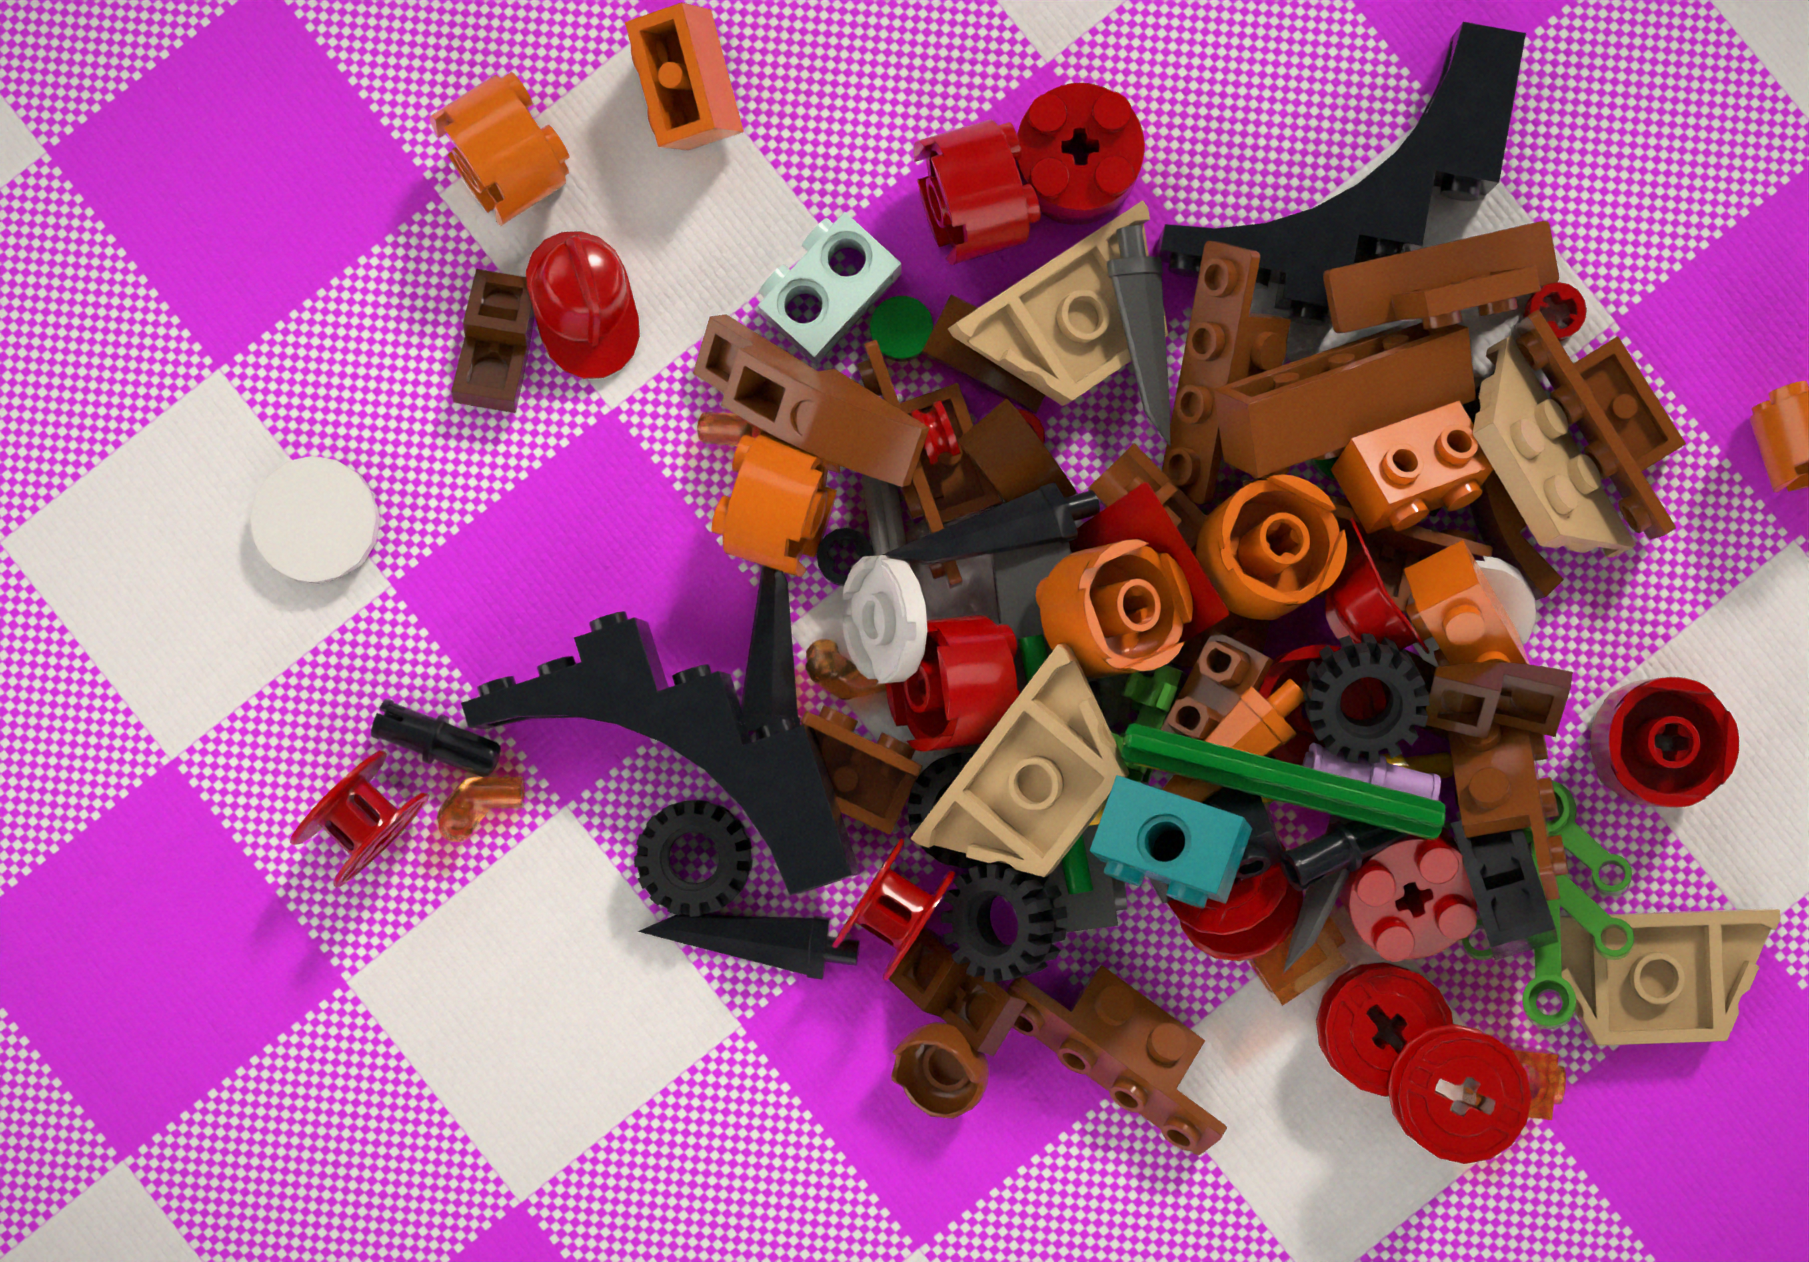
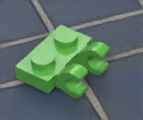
(1153, 699)

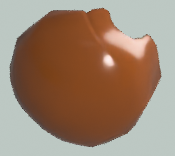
(940, 1070)

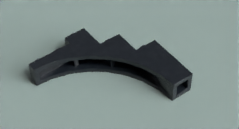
(1452, 147)
(622, 682)

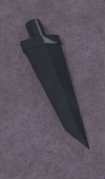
(1018, 524)
(770, 670)
(780, 942)

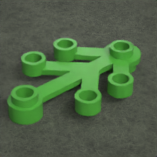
(1578, 905)

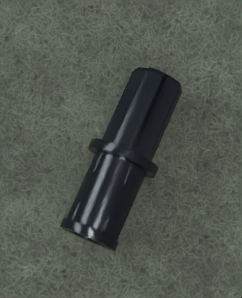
(436, 739)
(1336, 850)

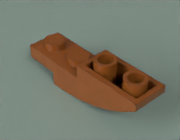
(809, 407)

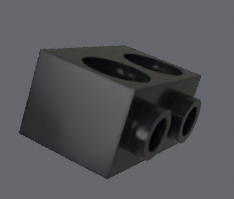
(1506, 891)

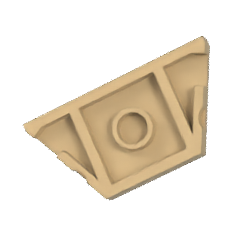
(1060, 321)
(1540, 462)
(1032, 777)
(1676, 980)

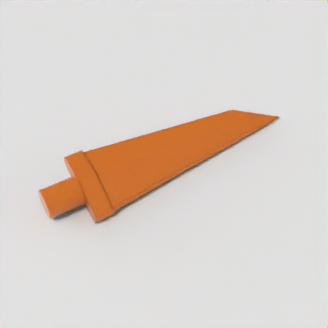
(1249, 726)

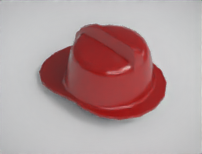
(583, 304)
(1362, 605)

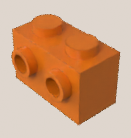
(683, 77)
(1413, 469)
(1460, 610)

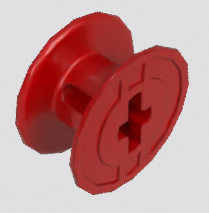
(359, 818)
(894, 909)
(1251, 922)
(1347, 1030)
(1464, 1131)

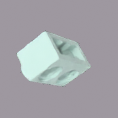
(842, 297)

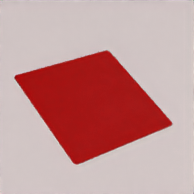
(1144, 518)

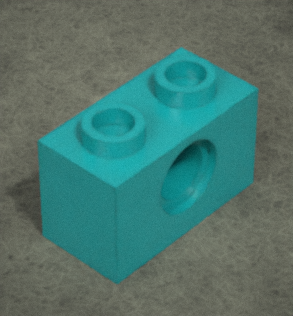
(1141, 813)

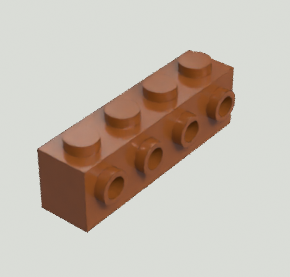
(1341, 393)

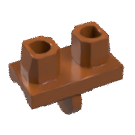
(1135, 468)
(1215, 685)

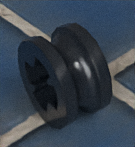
(827, 563)

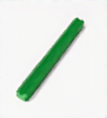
(1283, 781)

